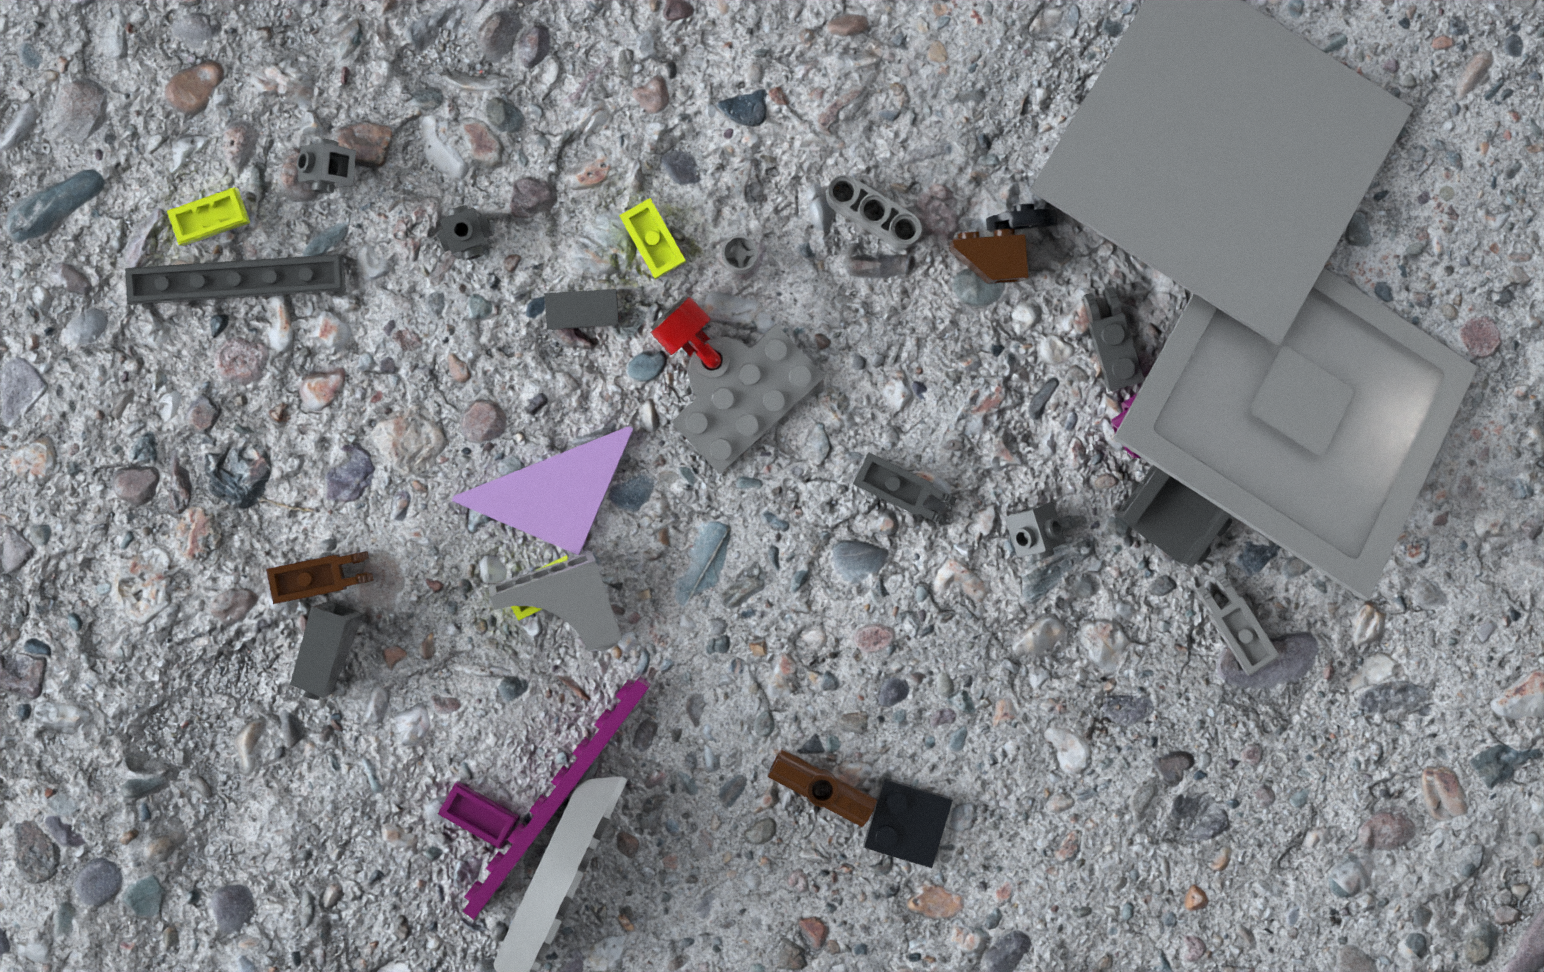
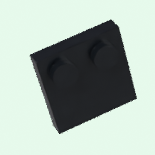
(907, 822)

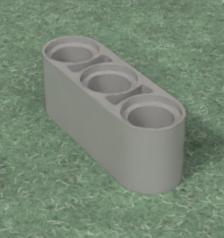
(863, 196)

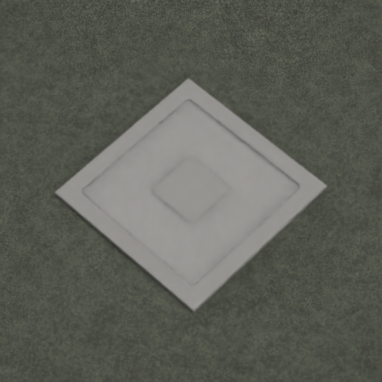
(1308, 435)

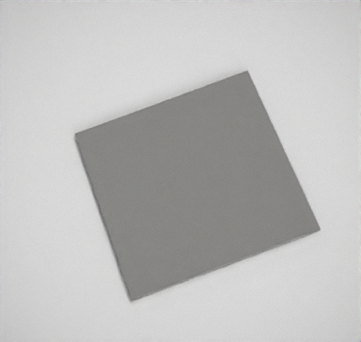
(1223, 155)

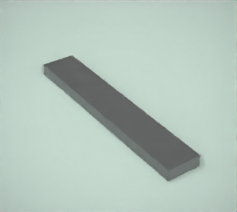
(235, 279)

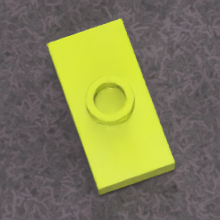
(208, 216)

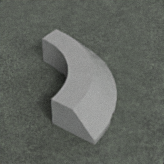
(559, 874)

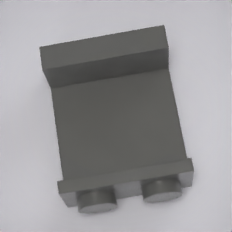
(1174, 517)

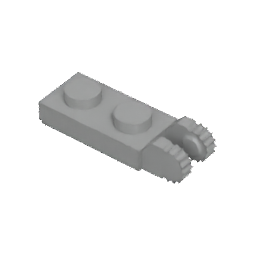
(1239, 627)

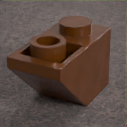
(995, 257)

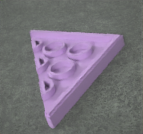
(555, 496)

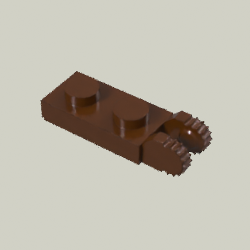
(314, 577)

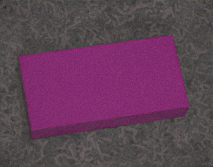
(478, 814)

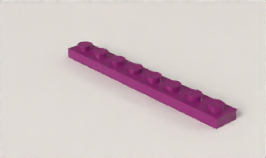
(545, 807)

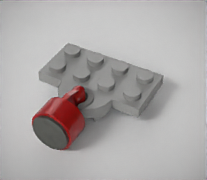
(735, 386)

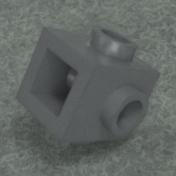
(326, 166)
(477, 239)
(1035, 531)

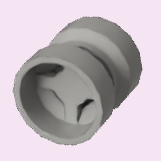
(738, 248)

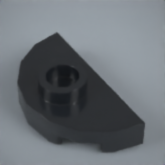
(1023, 217)

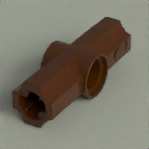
(842, 798)

